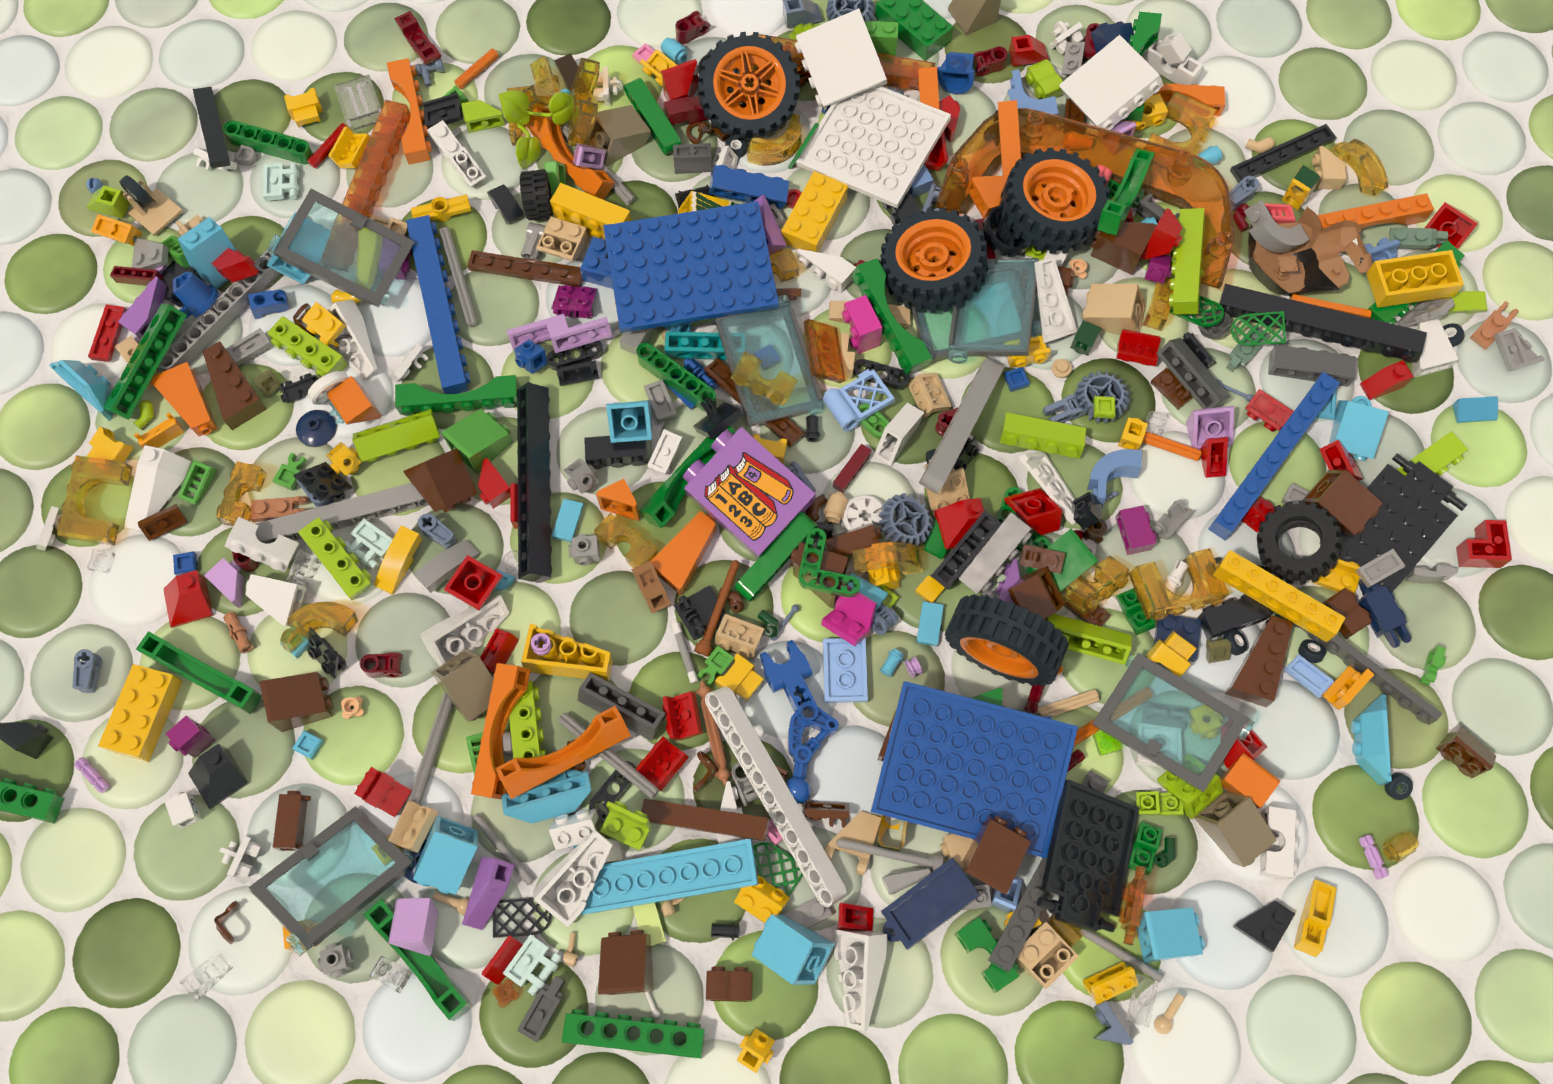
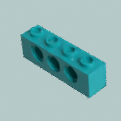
(694, 345)

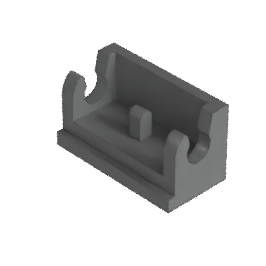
(692, 158)
(1149, 209)

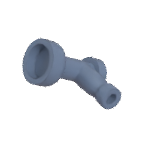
(424, 70)

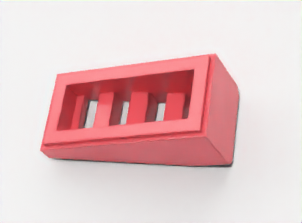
(1278, 208)

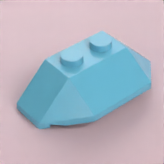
(85, 382)
(1372, 741)
(550, 799)

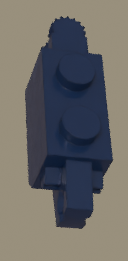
(1384, 613)

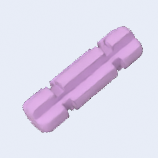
(92, 775)
(1373, 857)

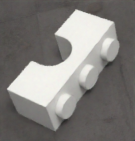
(1182, 73)
(244, 541)
(1283, 825)

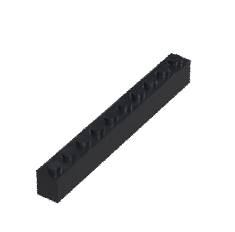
(1326, 323)
(533, 483)

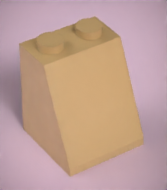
(1115, 307)

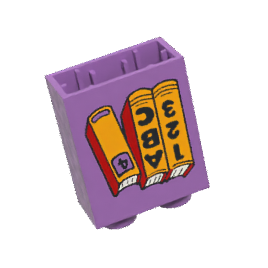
(747, 490)

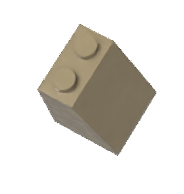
(974, 14)
(619, 133)
(466, 683)
(1236, 827)

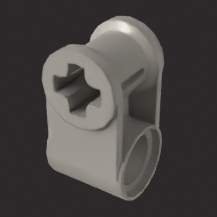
(744, 787)

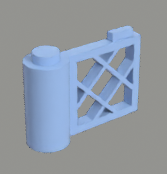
(843, 405)

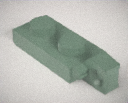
(1418, 237)
(1243, 354)

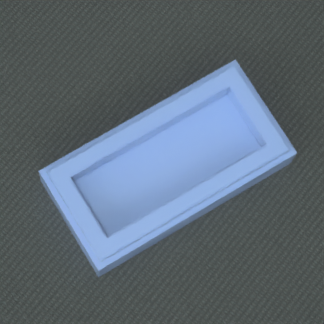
(1309, 676)

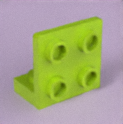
(1191, 798)
(626, 826)

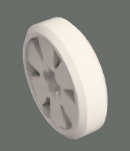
(320, 388)
(859, 505)

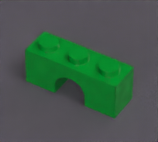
(978, 935)

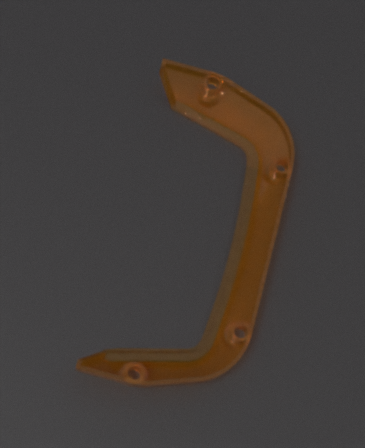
(1174, 178)

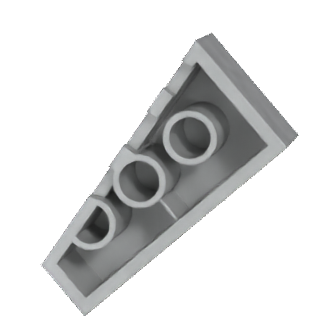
(995, 552)

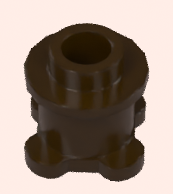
(1096, 534)

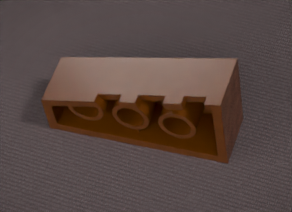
(233, 391)
(1262, 666)

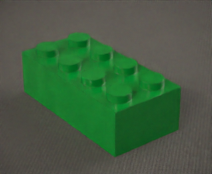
(918, 25)

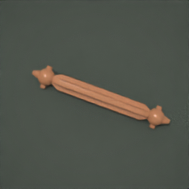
(714, 737)

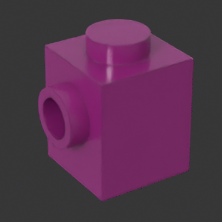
(1158, 268)

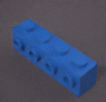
(747, 186)

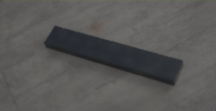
(211, 127)
(1284, 153)

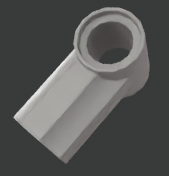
(533, 235)

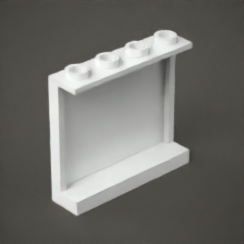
(840, 58)
(1111, 84)

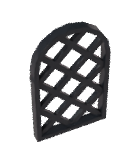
(527, 932)

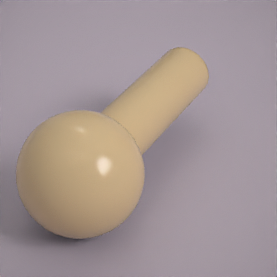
(460, 904)
(1163, 1023)

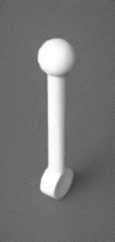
(655, 1013)

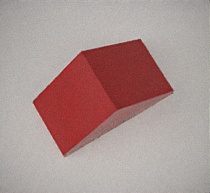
(1214, 457)
(855, 917)

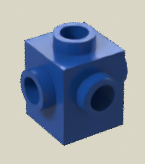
(530, 356)

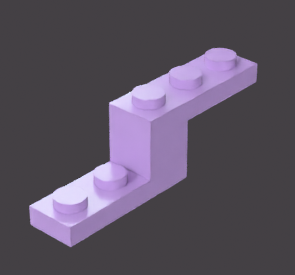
(559, 333)

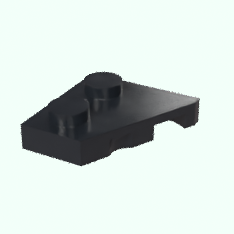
(1266, 925)

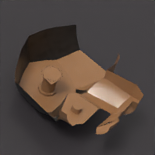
(1314, 264)

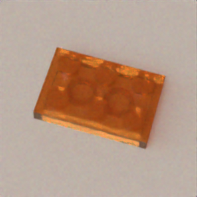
(824, 351)

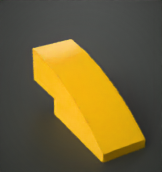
(397, 559)
(1315, 918)

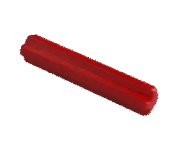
(325, 149)

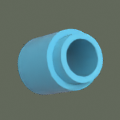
(674, 50)

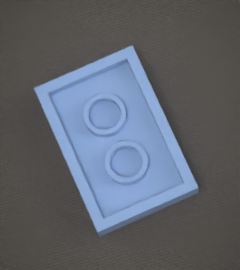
(844, 671)

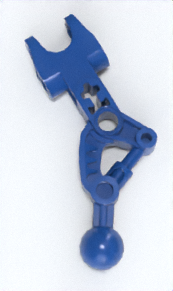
(791, 678)

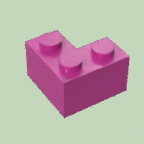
(864, 324)

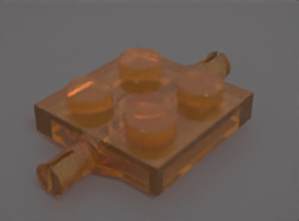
(1134, 897)

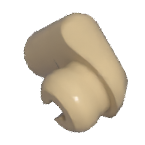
(1261, 146)

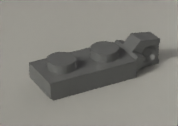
(542, 1010)

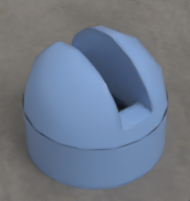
(95, 182)

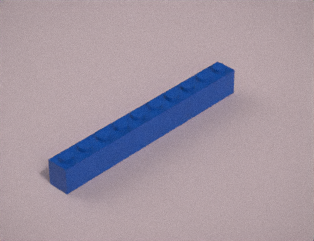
(437, 305)
(1273, 456)

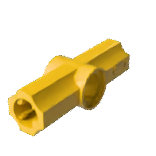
(449, 207)

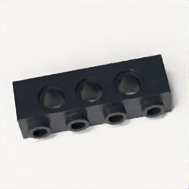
(966, 550)

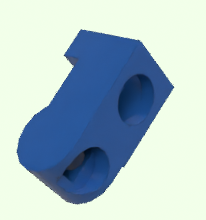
(268, 302)

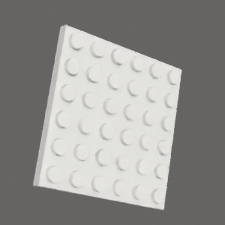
(875, 143)

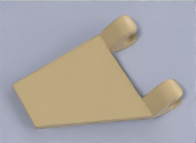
(860, 829)

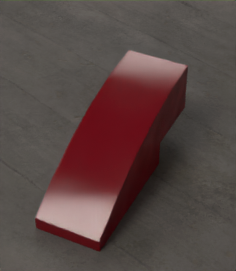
(684, 110)

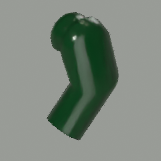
(771, 622)
(1168, 855)

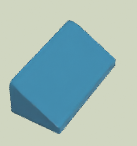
(1476, 409)

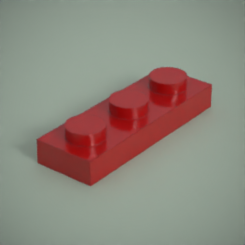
(107, 334)

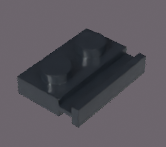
(444, 108)

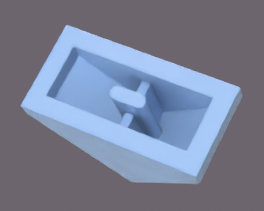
(1009, 901)

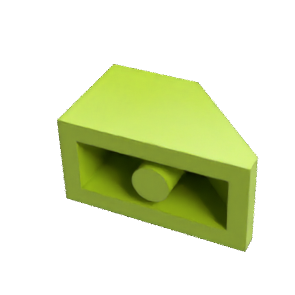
(481, 116)

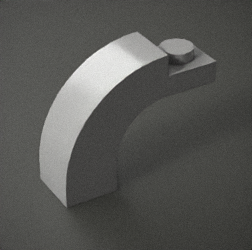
(1272, 235)

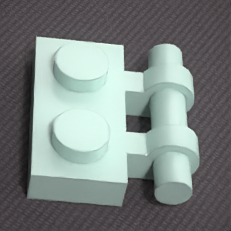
(274, 181)
(372, 538)
(527, 960)

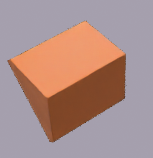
(353, 402)
(618, 500)
(1250, 780)

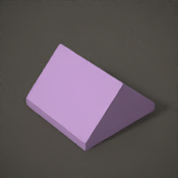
(1210, 424)
(414, 925)

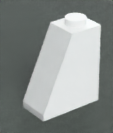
(1437, 350)
(898, 433)
(275, 596)

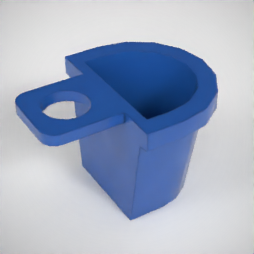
(956, 72)
(194, 294)

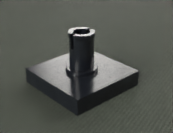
(717, 418)

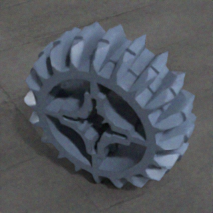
(848, 6)
(1090, 387)
(903, 506)

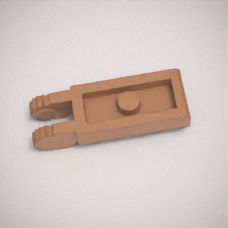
(1492, 325)
(274, 508)

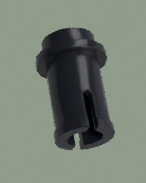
(812, 428)
(725, 930)

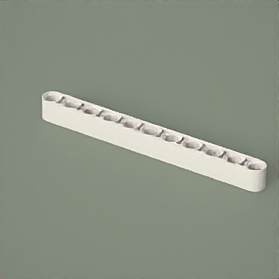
(776, 796)

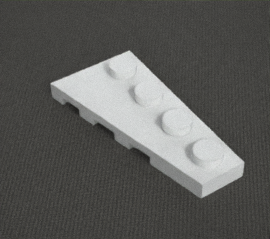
(1053, 303)

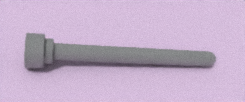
(932, 862)

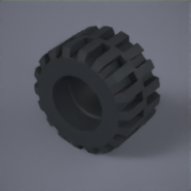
(536, 194)

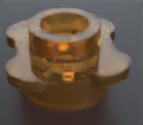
(511, 995)

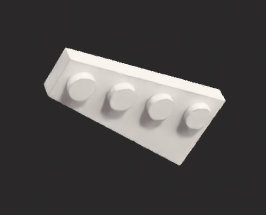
(1049, 479)

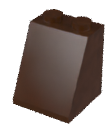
(1125, 248)
(442, 481)
(1345, 500)
(830, 562)
(296, 700)
(996, 853)
(625, 964)

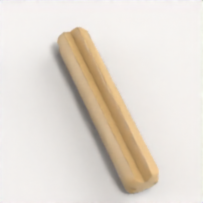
(1069, 704)

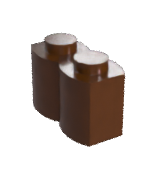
(1346, 604)
(729, 985)

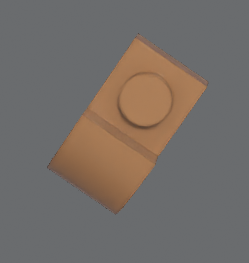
(651, 587)

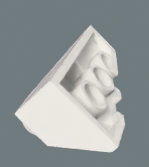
(354, 338)
(154, 483)
(464, 630)
(569, 883)
(861, 966)

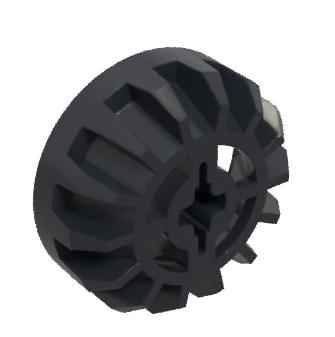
(1003, 238)

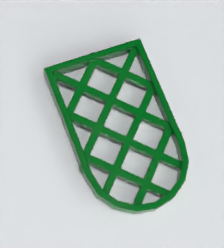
(803, 145)
(1196, 321)
(1254, 343)
(791, 859)

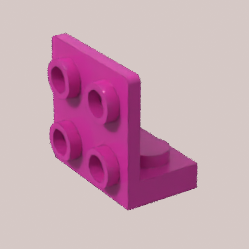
(851, 617)

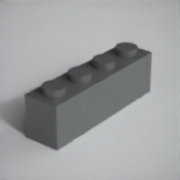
(1309, 364)
(1193, 374)
(636, 713)

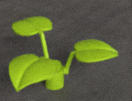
(514, 111)

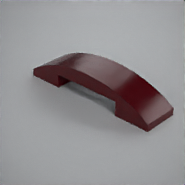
(416, 38)

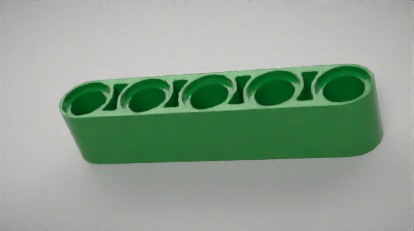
(652, 115)
(268, 142)
(674, 369)
(774, 557)

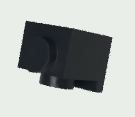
(1087, 510)

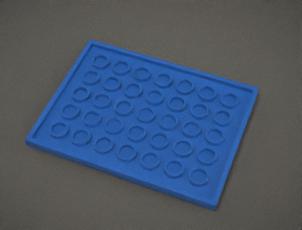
(690, 267)
(971, 759)

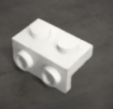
(573, 829)

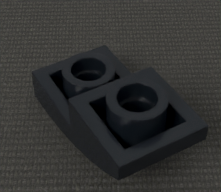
(505, 203)

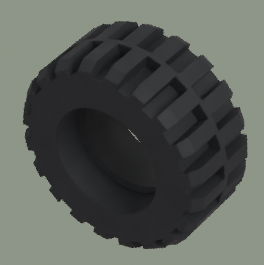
(1299, 516)

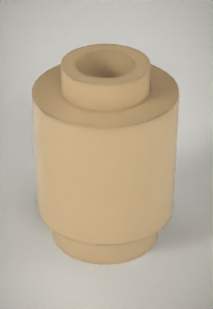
(835, 507)

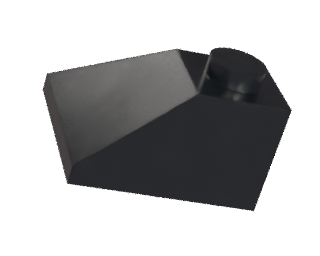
(25, 737)
(217, 775)

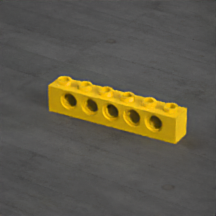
(1279, 596)

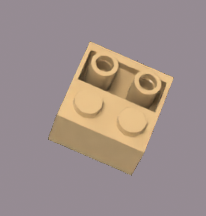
(563, 239)
(1045, 955)

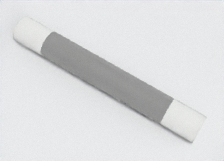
(685, 653)

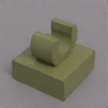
(267, 382)
(1218, 650)

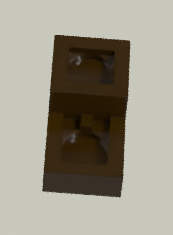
(567, 67)

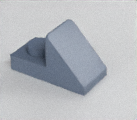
(1115, 1031)

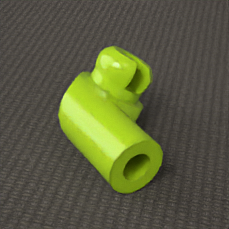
(146, 412)

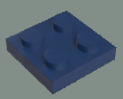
(1184, 626)

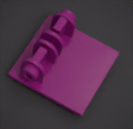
(574, 299)

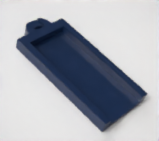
(929, 904)

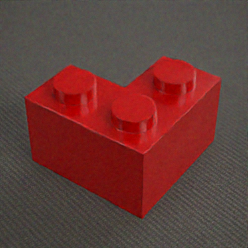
(1489, 548)

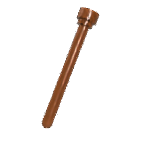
(704, 645)

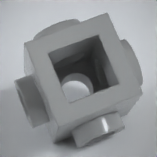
(581, 476)
(584, 549)
(343, 962)

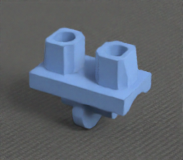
(1384, 250)

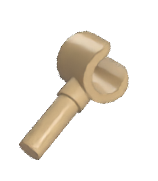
(668, 906)
(570, 958)

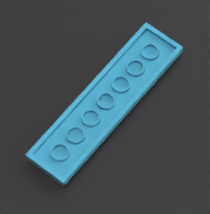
(673, 876)

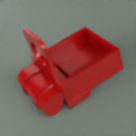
(382, 791)

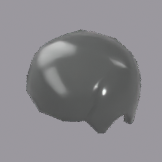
(1216, 331)

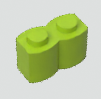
(1043, 80)

